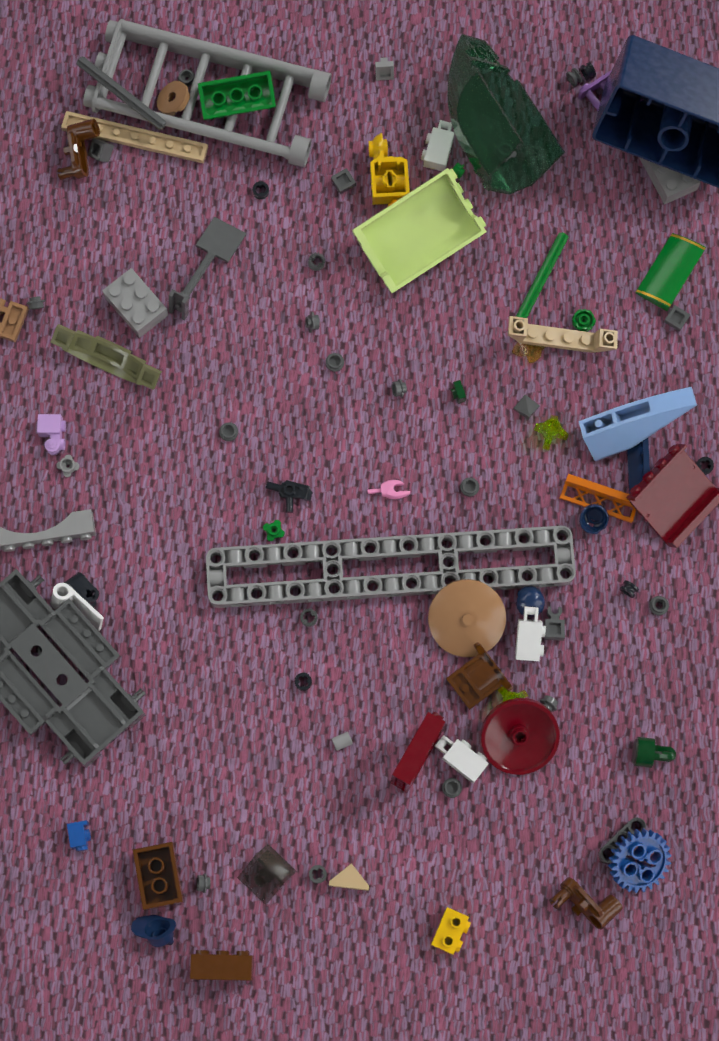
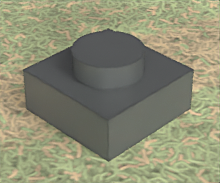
(343, 181)
(677, 318)

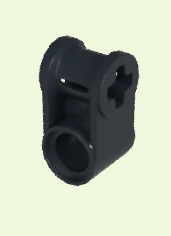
(84, 588)

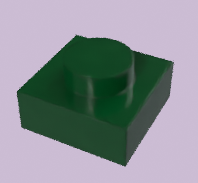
(458, 392)

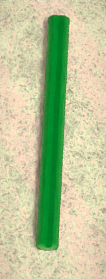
(542, 275)

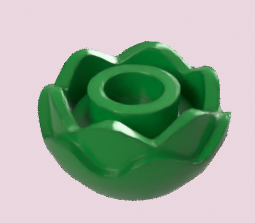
(585, 315)

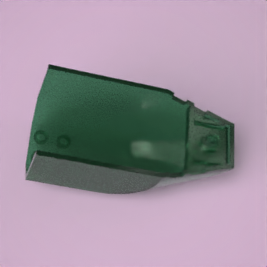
(496, 118)

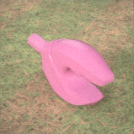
(386, 490)

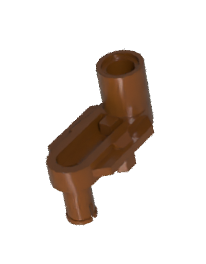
(76, 135)
(598, 914)

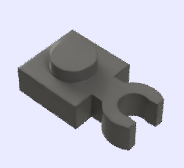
(554, 627)

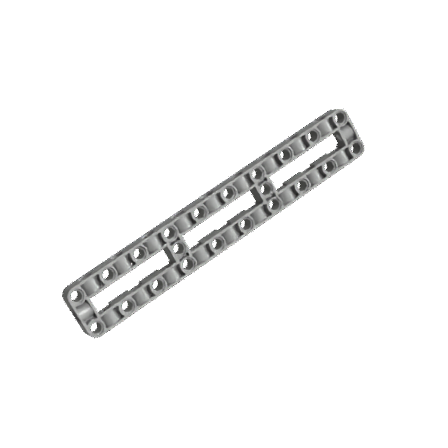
(393, 584)

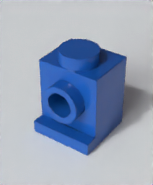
(79, 835)

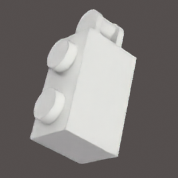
(438, 147)
(529, 636)
(463, 758)

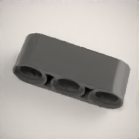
(622, 832)

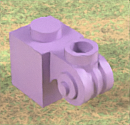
(52, 426)

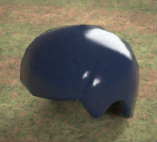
(594, 512)
(530, 597)

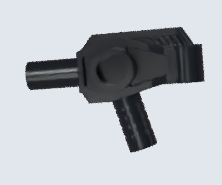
(290, 491)

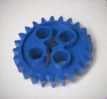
(632, 876)

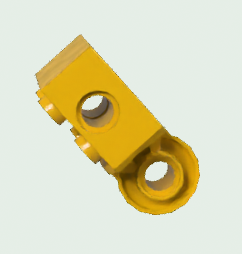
(387, 174)

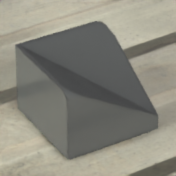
(100, 150)

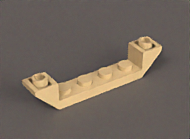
(561, 338)

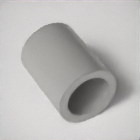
(342, 741)

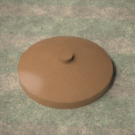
(466, 614)

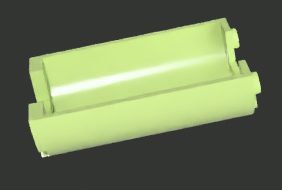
(419, 230)

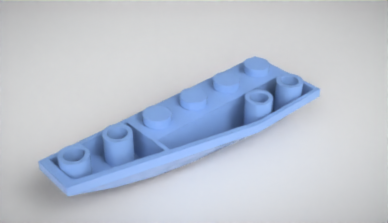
(633, 422)

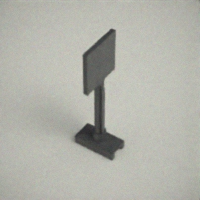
(219, 241)

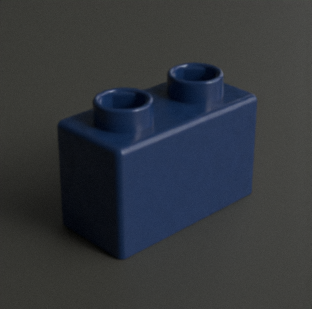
(678, 114)

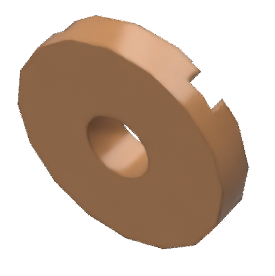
(165, 97)

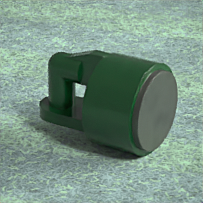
(646, 752)

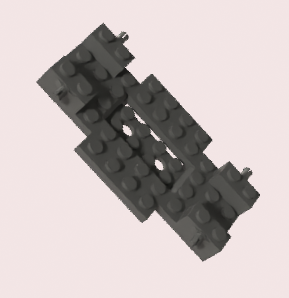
(91, 711)

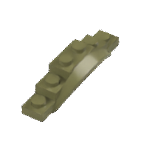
(106, 356)

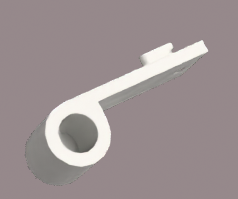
(63, 592)

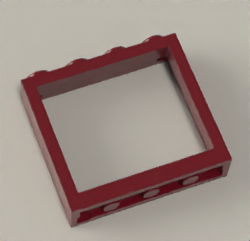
(418, 751)

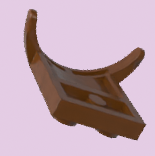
(478, 678)

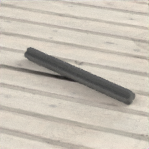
(121, 93)

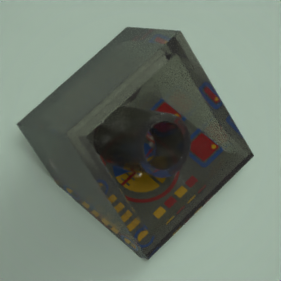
(266, 874)

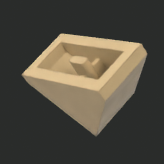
(349, 879)

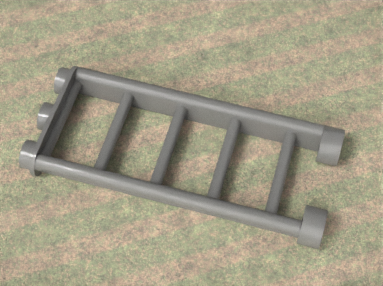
(118, 32)

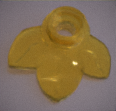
(532, 352)

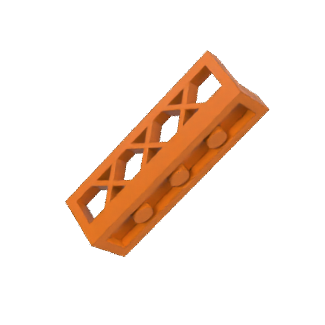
(597, 490)

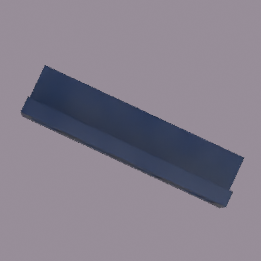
(638, 463)

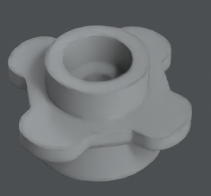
(62, 465)

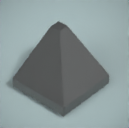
(526, 407)

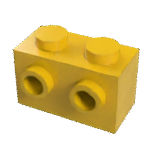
(450, 931)

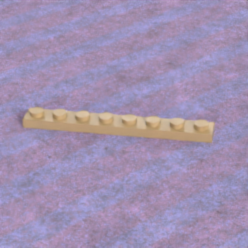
(143, 138)

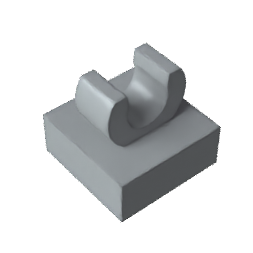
(384, 69)

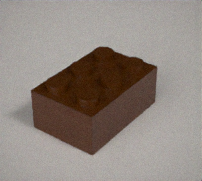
(158, 876)
(221, 966)

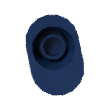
(155, 929)

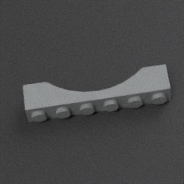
(76, 525)

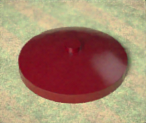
(519, 736)

